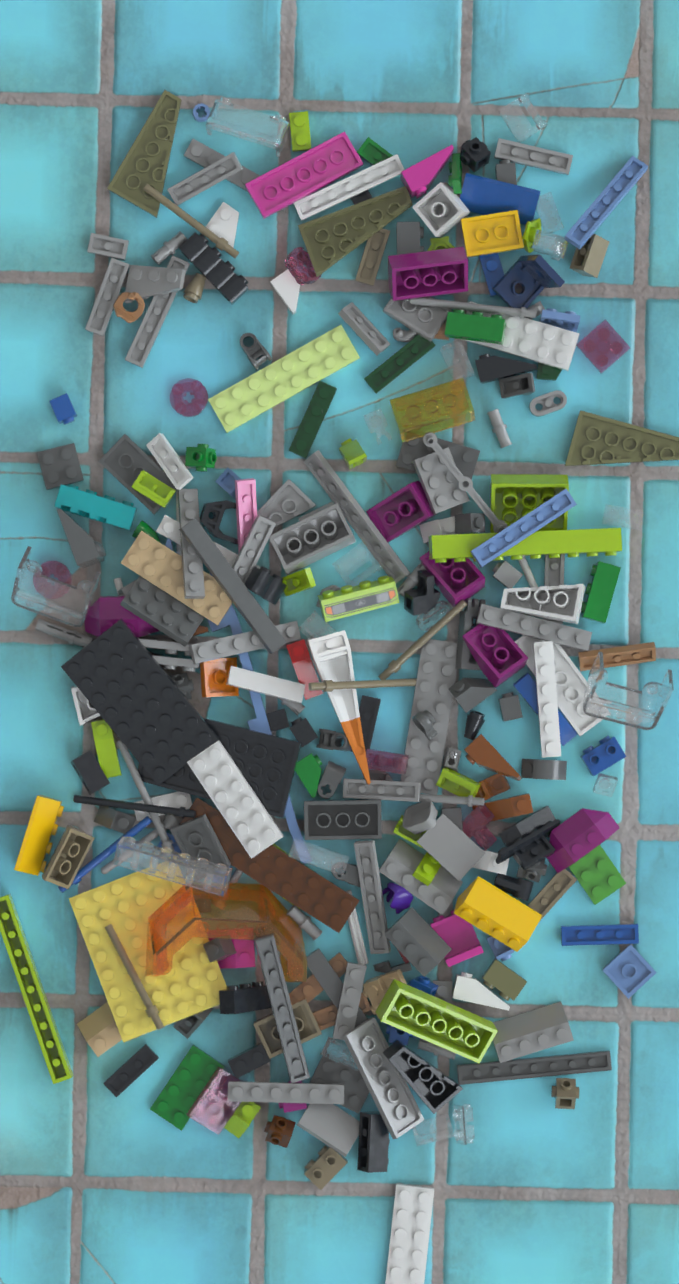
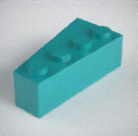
(95, 507)

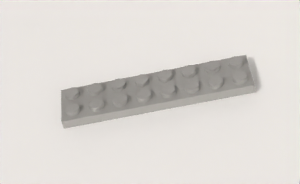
(432, 693)

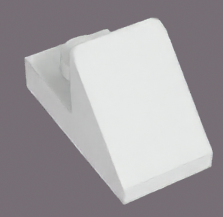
(437, 527)

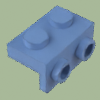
(566, 320)

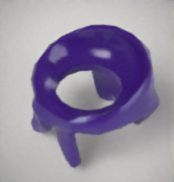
(401, 897)

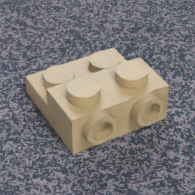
(377, 987)

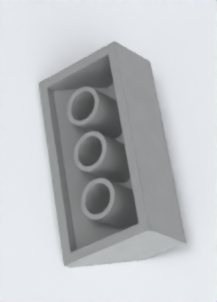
(312, 539)
(400, 867)
(531, 1032)

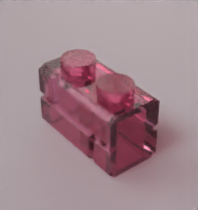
(387, 761)

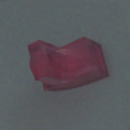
(476, 824)

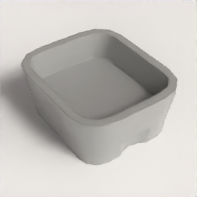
(420, 817)

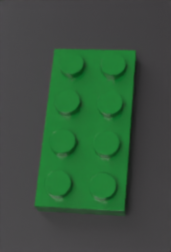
(185, 1087)

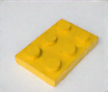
(492, 233)

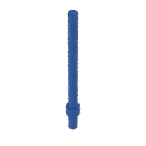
(107, 852)

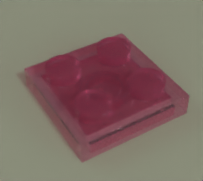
(603, 346)

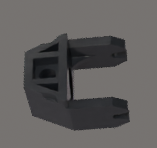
(212, 525)

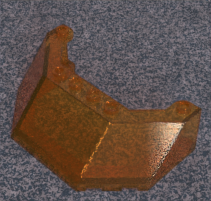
(241, 914)

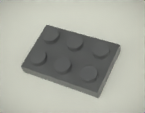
(199, 840)
(337, 1073)

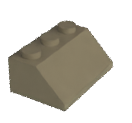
(68, 857)

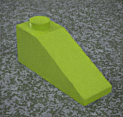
(352, 453)
(106, 748)

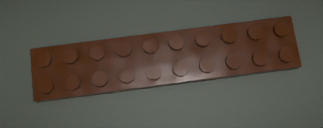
(282, 874)

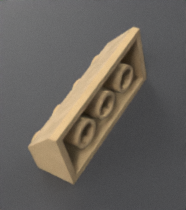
(100, 1030)

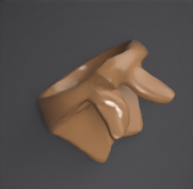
(126, 315)

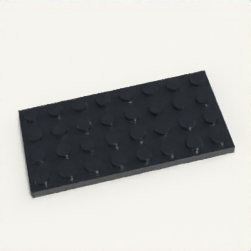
(139, 702)
(262, 758)

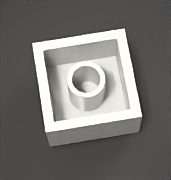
(441, 209)

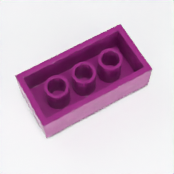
(428, 273)

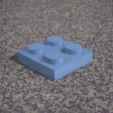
(629, 971)

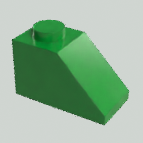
(309, 772)

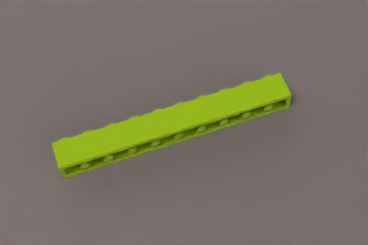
(537, 544)
(33, 992)

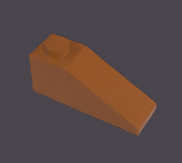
(489, 758)
(510, 807)

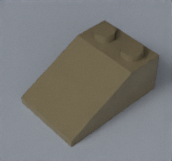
(305, 1023)

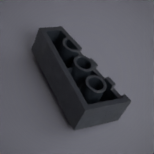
(425, 1079)

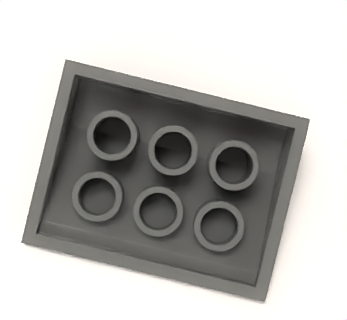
(84, 548)

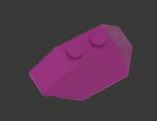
(108, 611)
(579, 836)

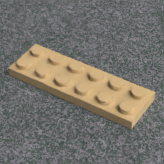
(165, 570)

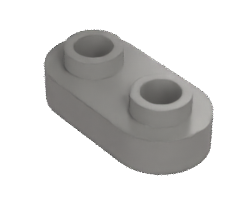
(547, 403)

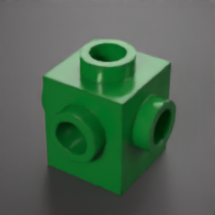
(200, 457)

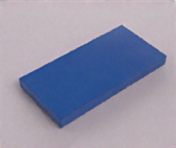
(493, 196)

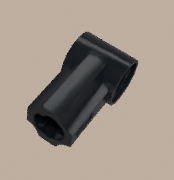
(516, 886)

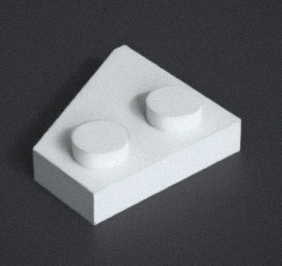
(224, 223)

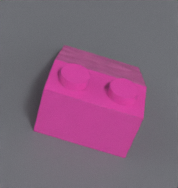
(422, 175)
(243, 958)

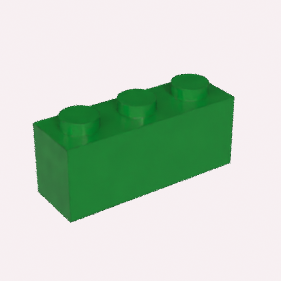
(475, 327)
(600, 591)

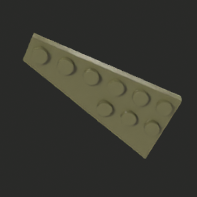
(149, 156)
(342, 231)
(612, 442)

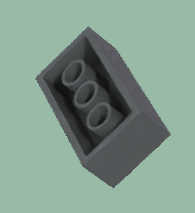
(342, 819)

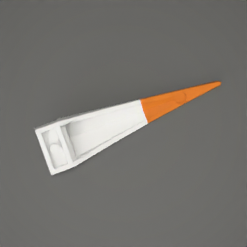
(334, 662)

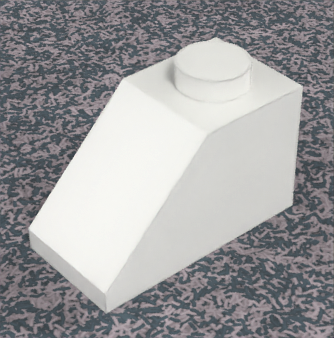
(287, 289)

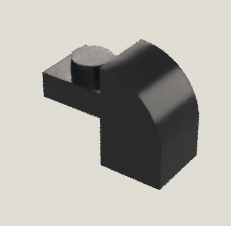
(424, 597)

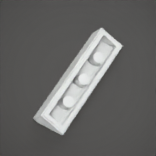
(265, 684)

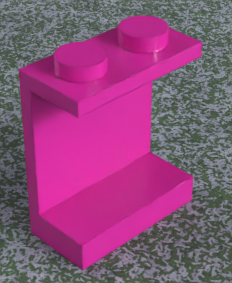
(459, 937)

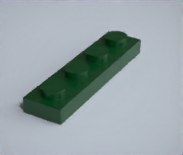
(398, 363)
(312, 419)

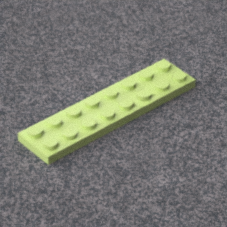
(284, 378)

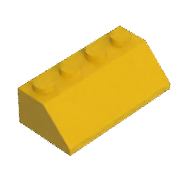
(38, 835)
(497, 913)

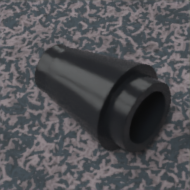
(473, 724)

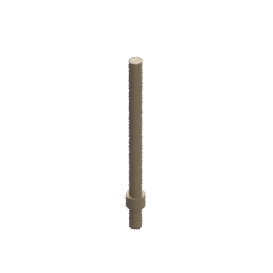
(221, 243)
(395, 665)
(329, 685)
(151, 1009)

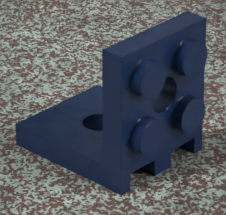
(533, 275)

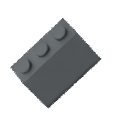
(417, 941)

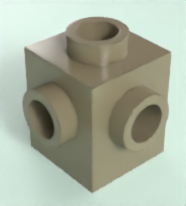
(565, 1093)

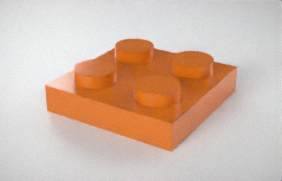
(215, 676)

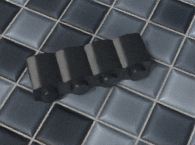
(214, 268)

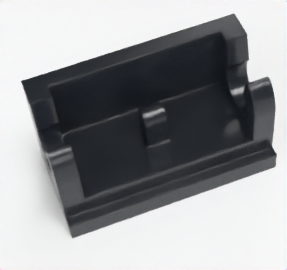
(90, 772)

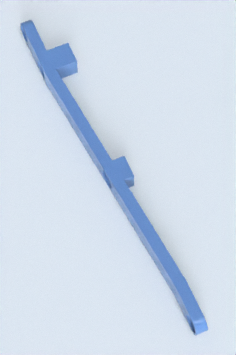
(261, 722)

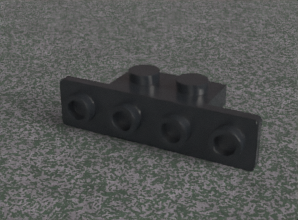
(531, 848)

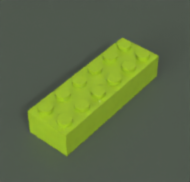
(436, 1021)

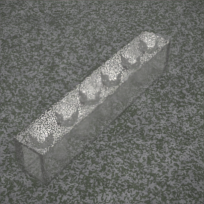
(172, 866)

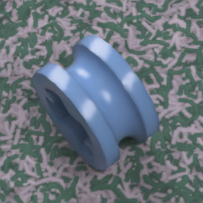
(195, 114)

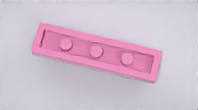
(245, 508)

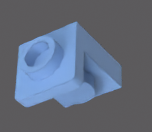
(227, 481)
(499, 949)

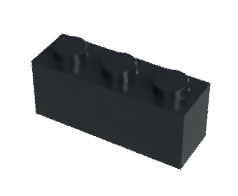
(244, 998)
(373, 1143)

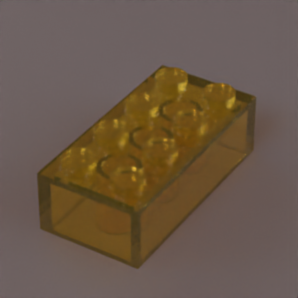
(432, 409)

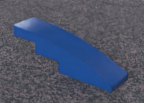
(527, 688)

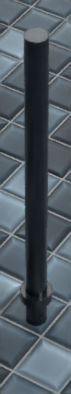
(181, 812)

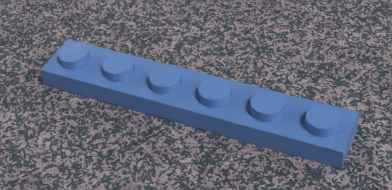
(606, 202)
(523, 528)

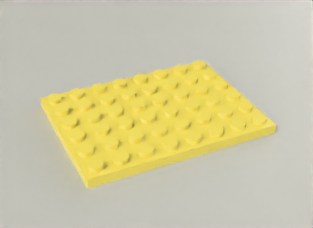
(127, 904)

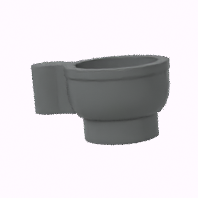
(424, 723)

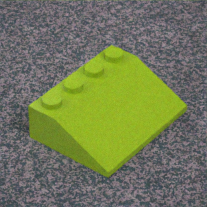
(519, 494)

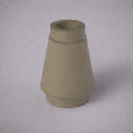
(195, 288)

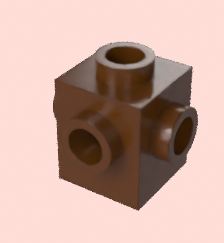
(279, 1131)

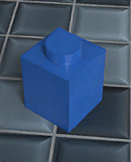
(63, 409)

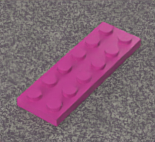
(304, 175)

